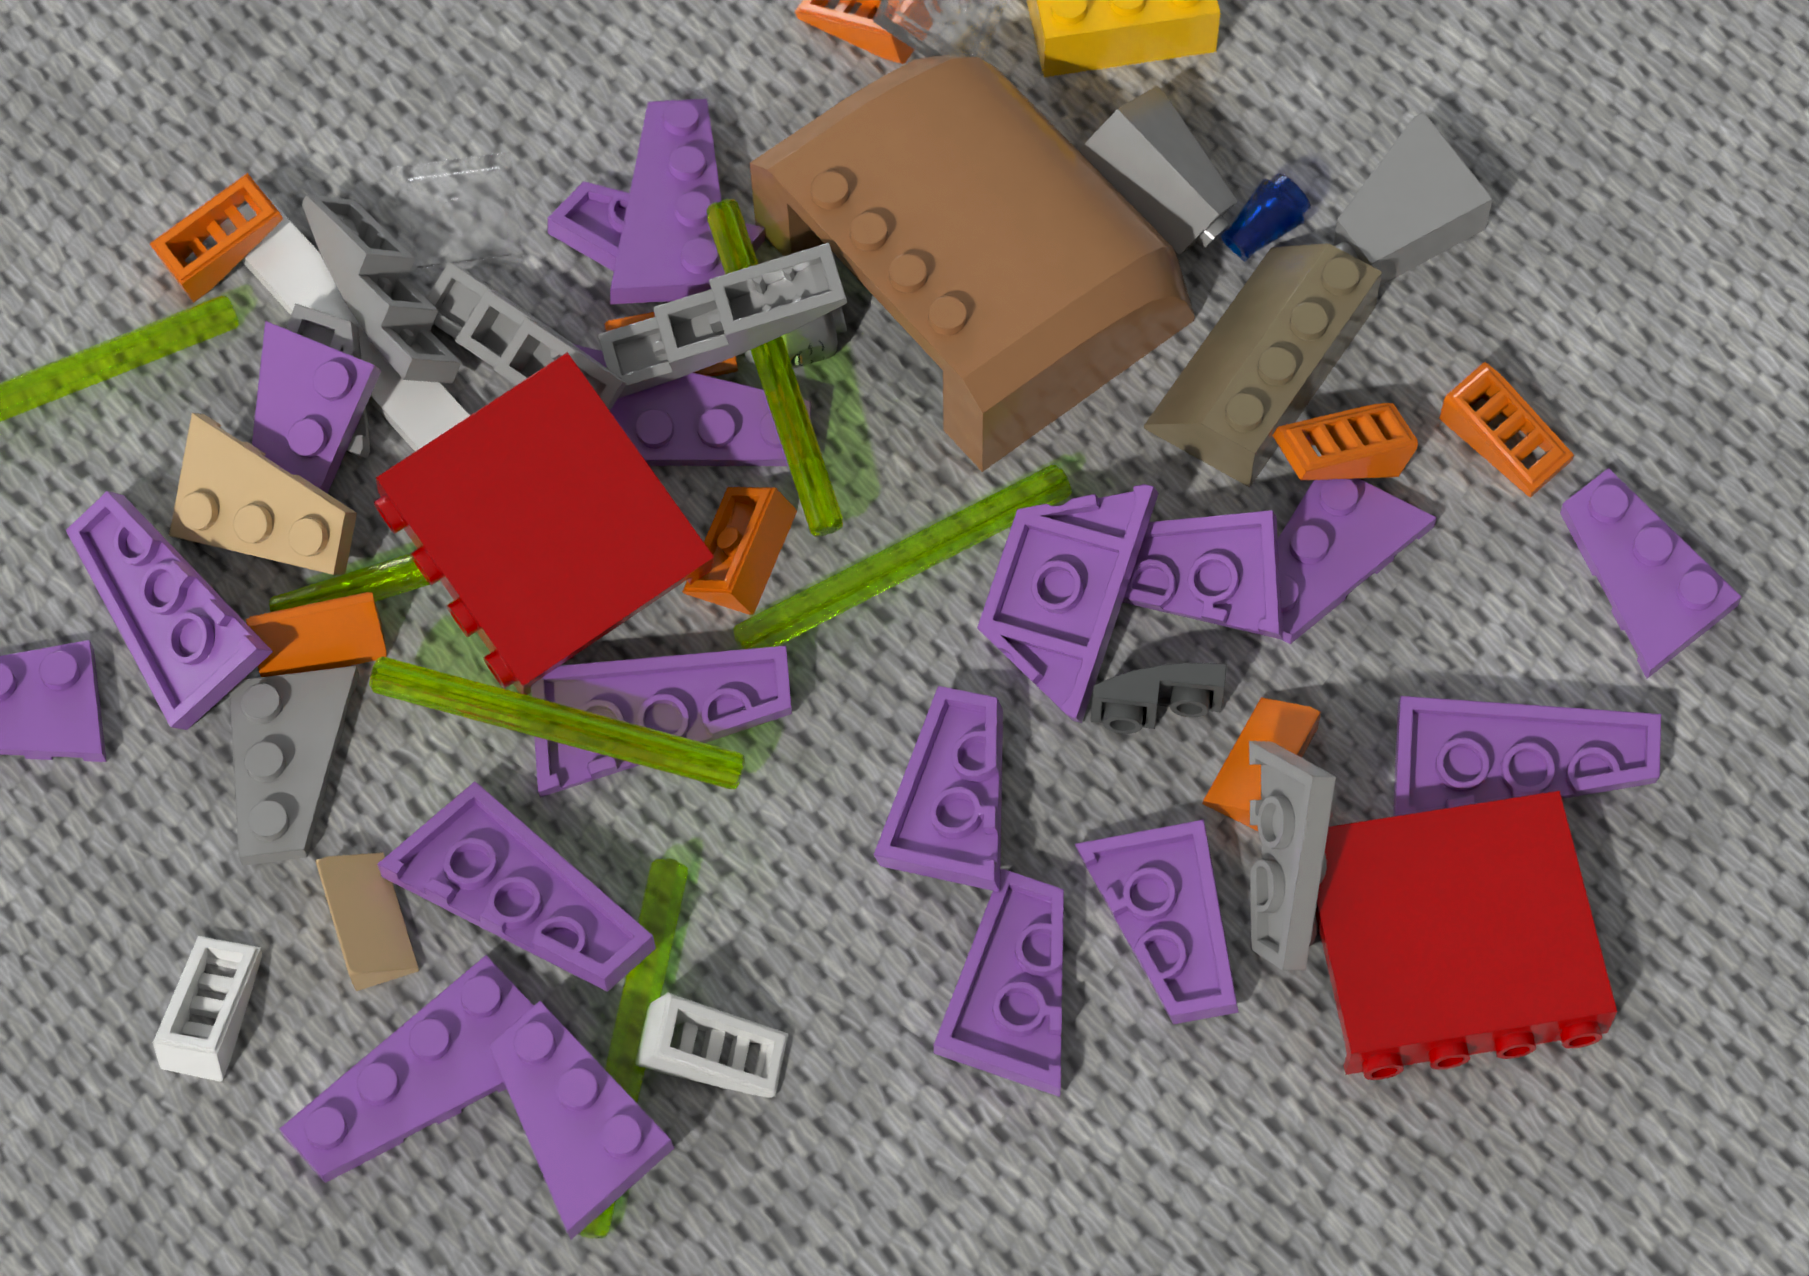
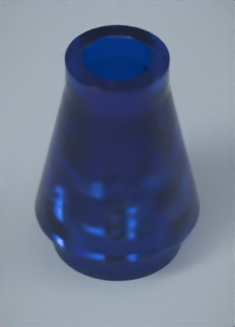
(1268, 214)

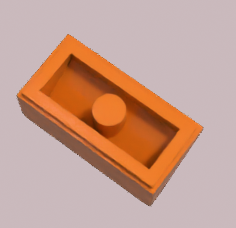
(745, 547)
(321, 635)
(1237, 781)

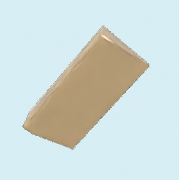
(366, 919)

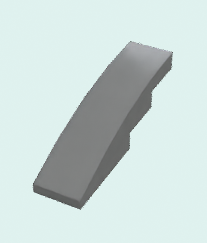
(373, 282)
(725, 321)
(508, 334)

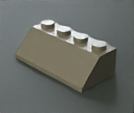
(1267, 357)

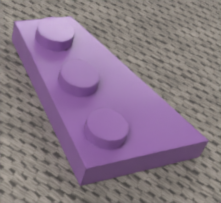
(308, 404)
(1212, 571)

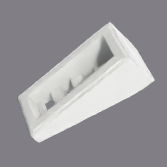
(199, 1047)
(657, 1055)

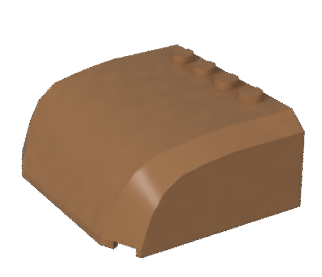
(978, 243)

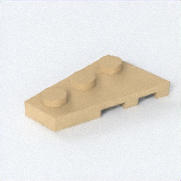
(254, 507)

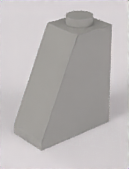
(1162, 171)
(1413, 204)

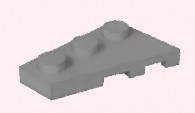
(283, 756)
(1293, 833)

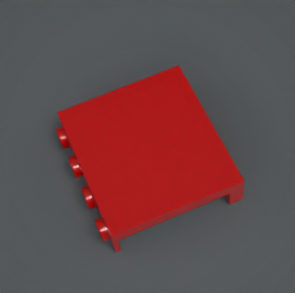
(541, 524)
(1460, 936)

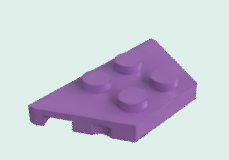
(1065, 588)

